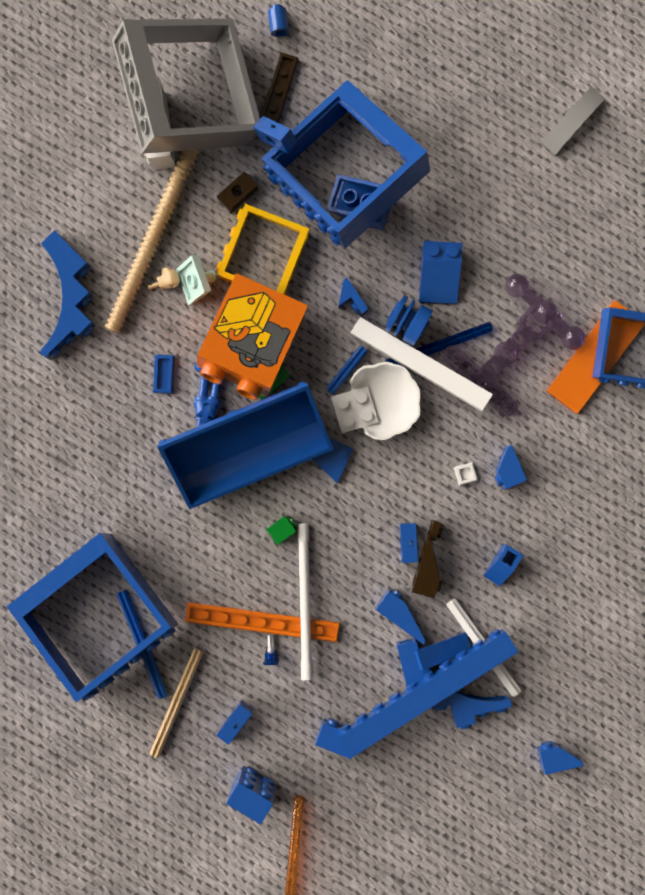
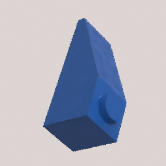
(396, 610)

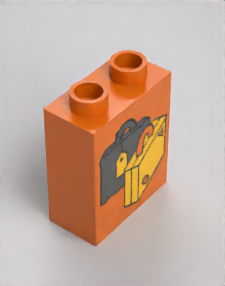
(250, 337)

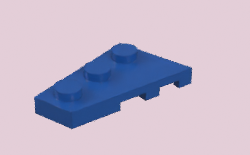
(335, 460)

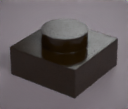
(435, 530)

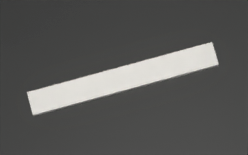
(421, 364)

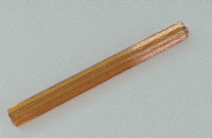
(294, 846)

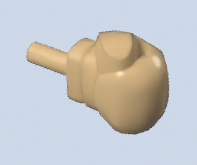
(168, 280)

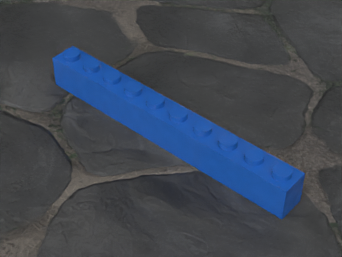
(427, 692)

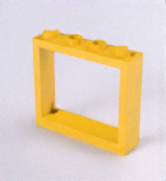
(237, 230)

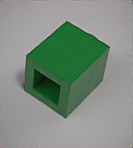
(282, 529)

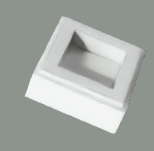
(465, 473)

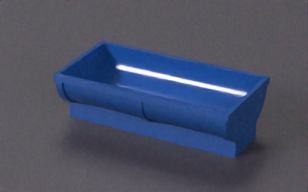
(246, 445)

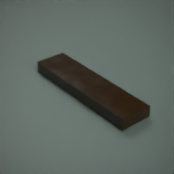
(279, 87)

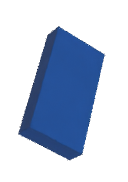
(163, 374)

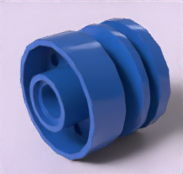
(410, 321)

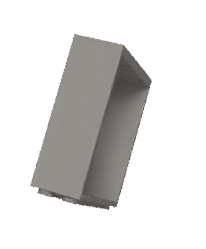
(144, 92)

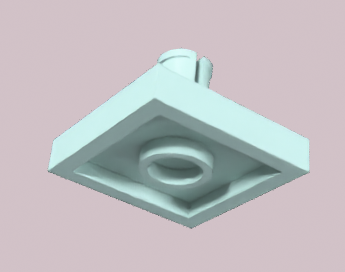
(194, 279)

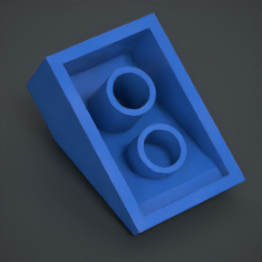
(350, 193)
(440, 272)

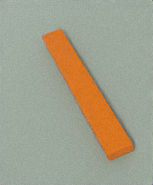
(259, 621)

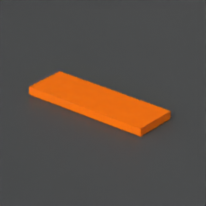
(575, 381)

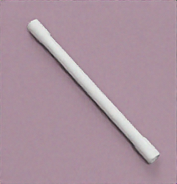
(306, 663)

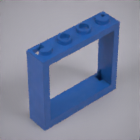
(602, 345)

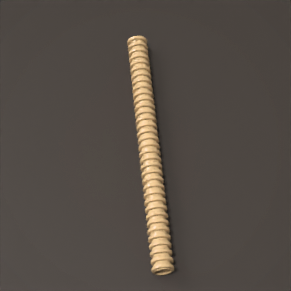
(151, 240)

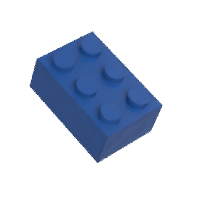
(252, 794)

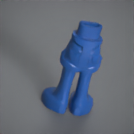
(206, 405)

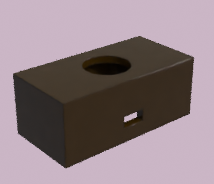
(232, 202)

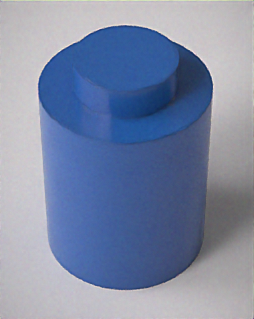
(278, 21)

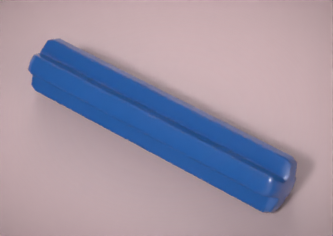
(346, 370)

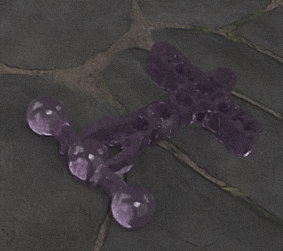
(545, 313)

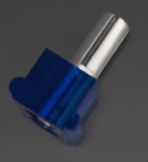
(271, 654)

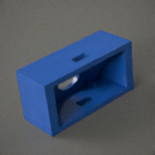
(278, 137)
(408, 551)
(230, 728)

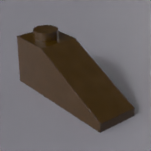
(427, 577)

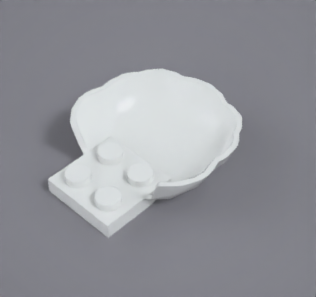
(380, 401)

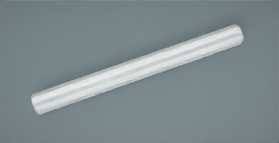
(475, 635)

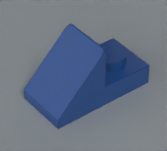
(348, 294)

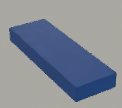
(442, 651)

